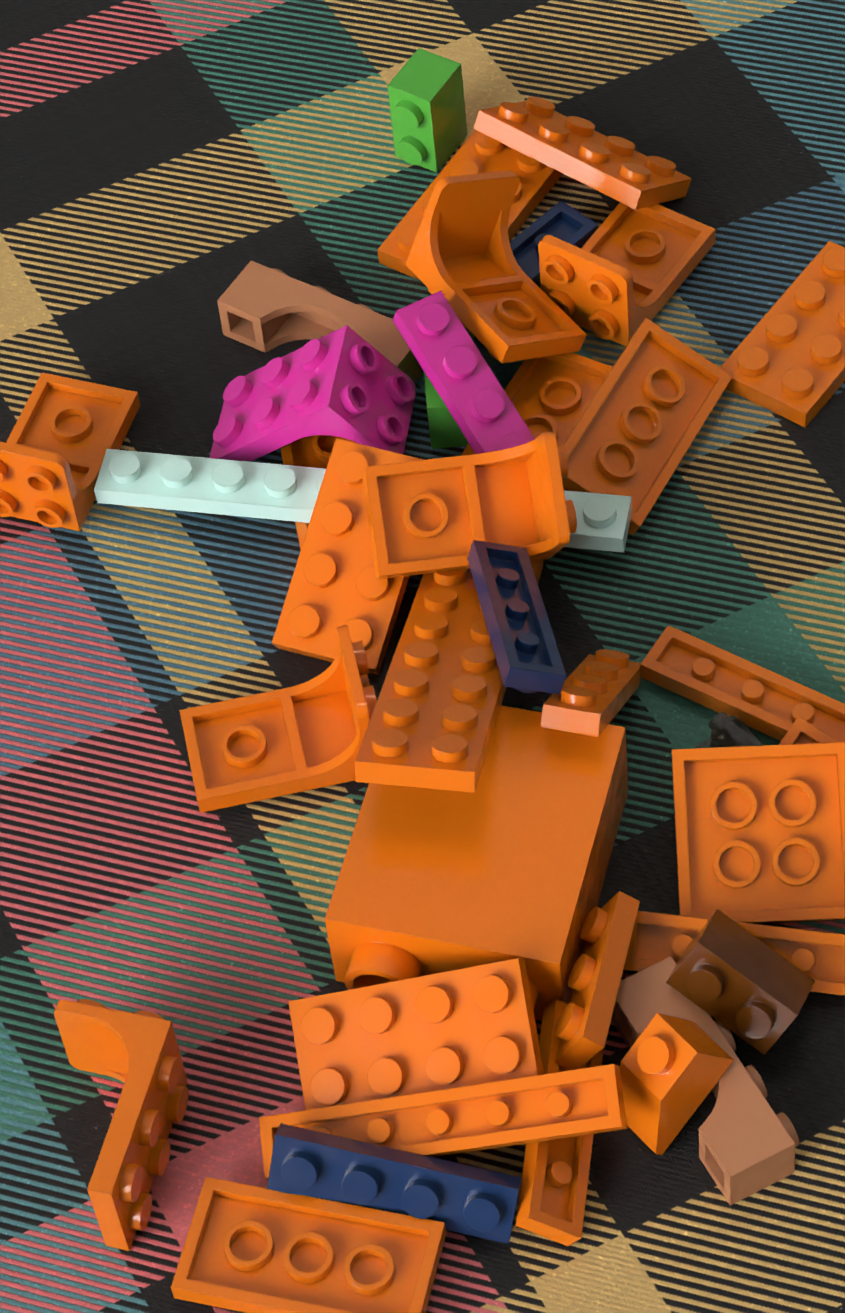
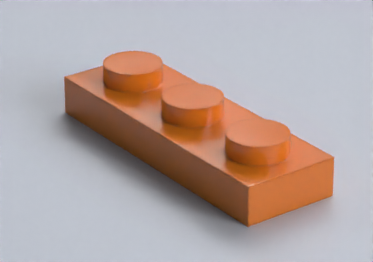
(595, 981)

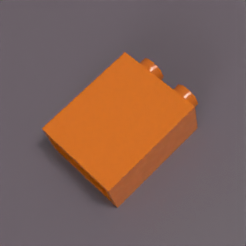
(485, 873)

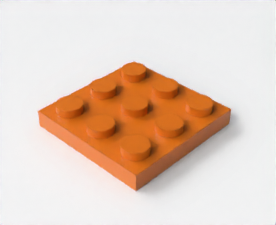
(761, 832)

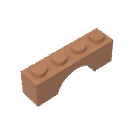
(272, 308)
(742, 1137)

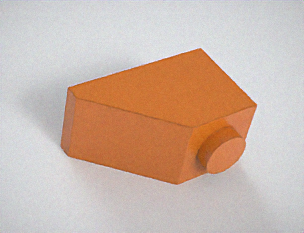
(668, 1078)

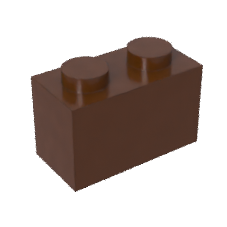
(741, 982)

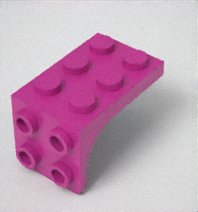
(320, 389)

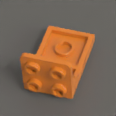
(469, 258)
(623, 268)
(59, 449)
(434, 508)
(282, 737)
(146, 1057)

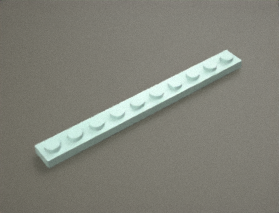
(291, 493)

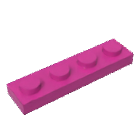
(461, 375)

